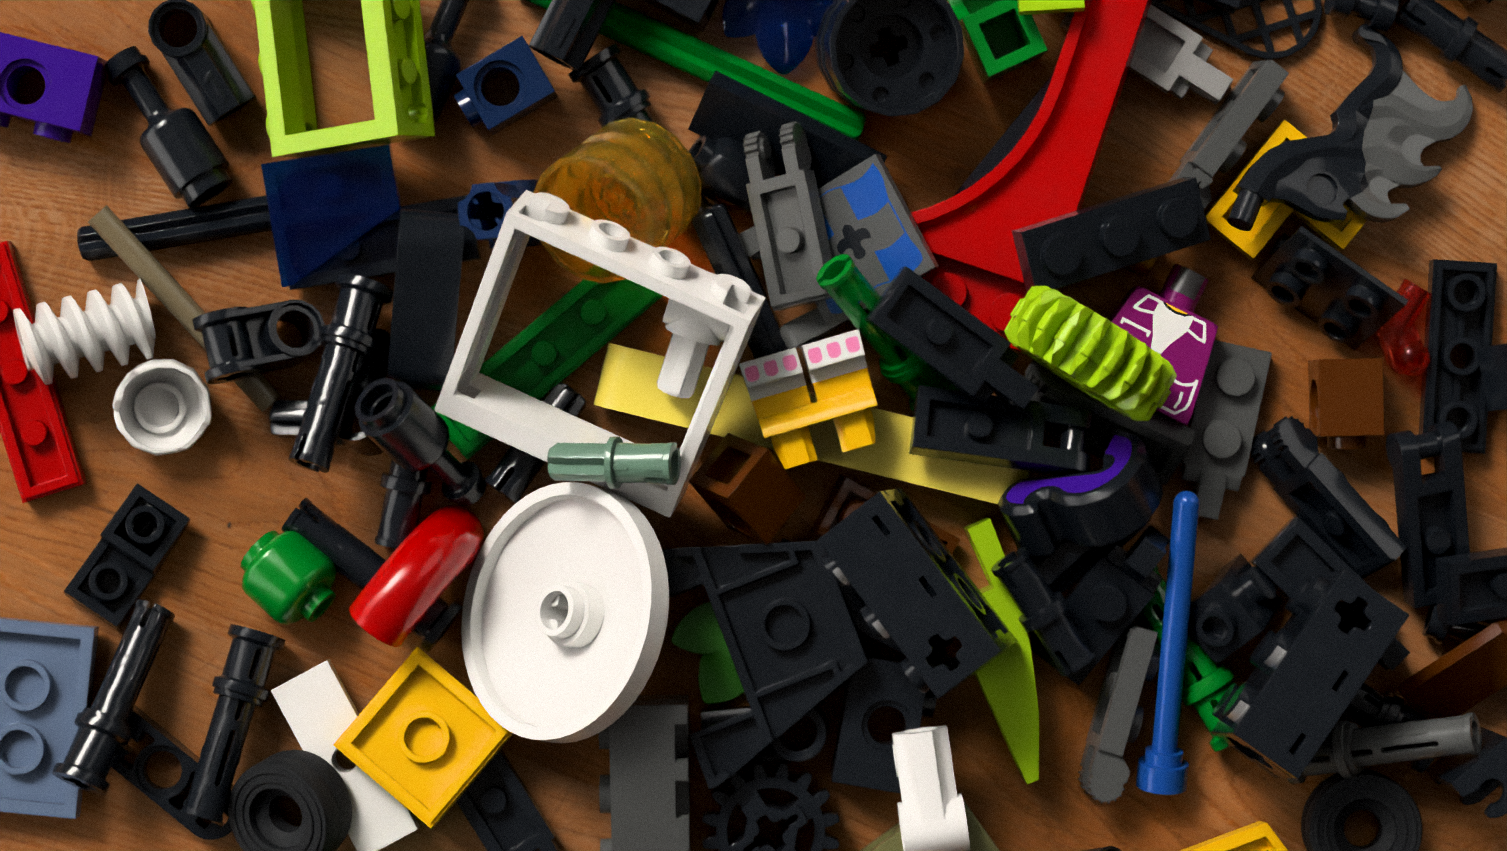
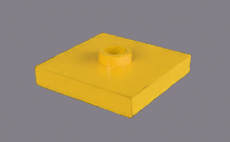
(423, 738)

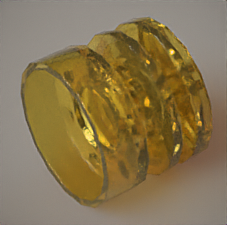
(628, 176)

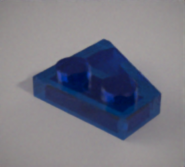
(327, 204)

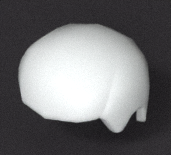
(162, 407)

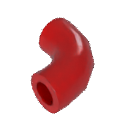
(418, 574)

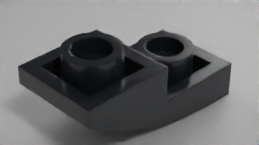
(127, 556)

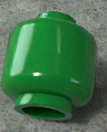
(288, 577)

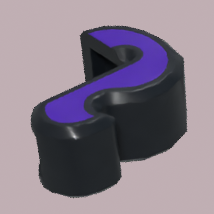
(1085, 506)

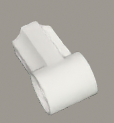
(930, 810)

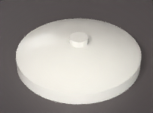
(565, 612)

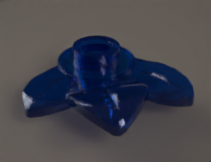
(781, 27)

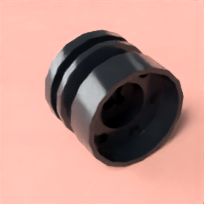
(919, 67)

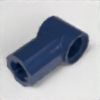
(487, 206)

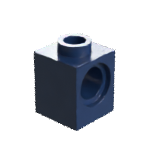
(514, 59)

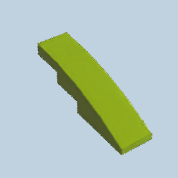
(1009, 678)

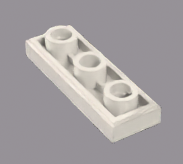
(318, 715)

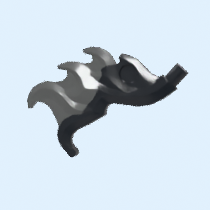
(1366, 155)

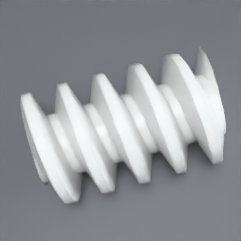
(86, 332)

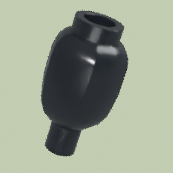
(722, 172)

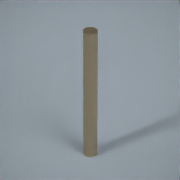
(169, 293)

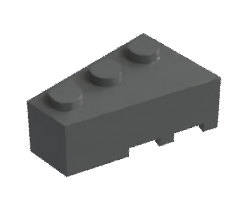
(648, 776)

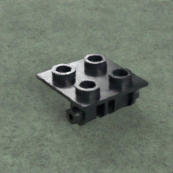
(1327, 288)

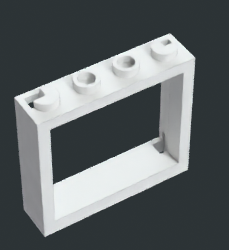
(539, 426)

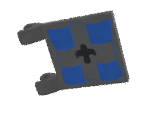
(873, 227)

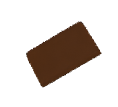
(1462, 675)

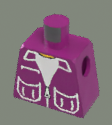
(1173, 331)

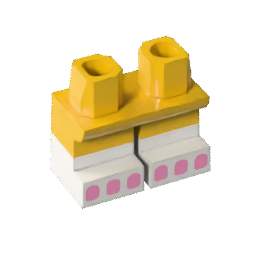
(840, 389)

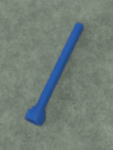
(1163, 766)

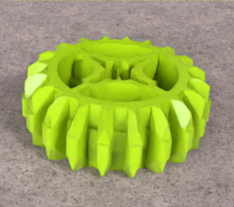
(1090, 353)

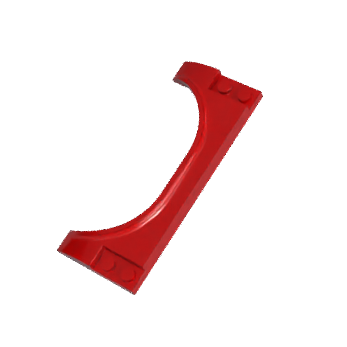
(1042, 173)

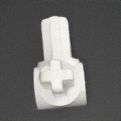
(688, 347)

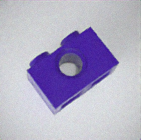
(71, 87)

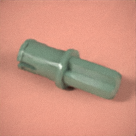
(615, 462)

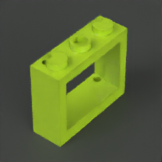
(395, 70)

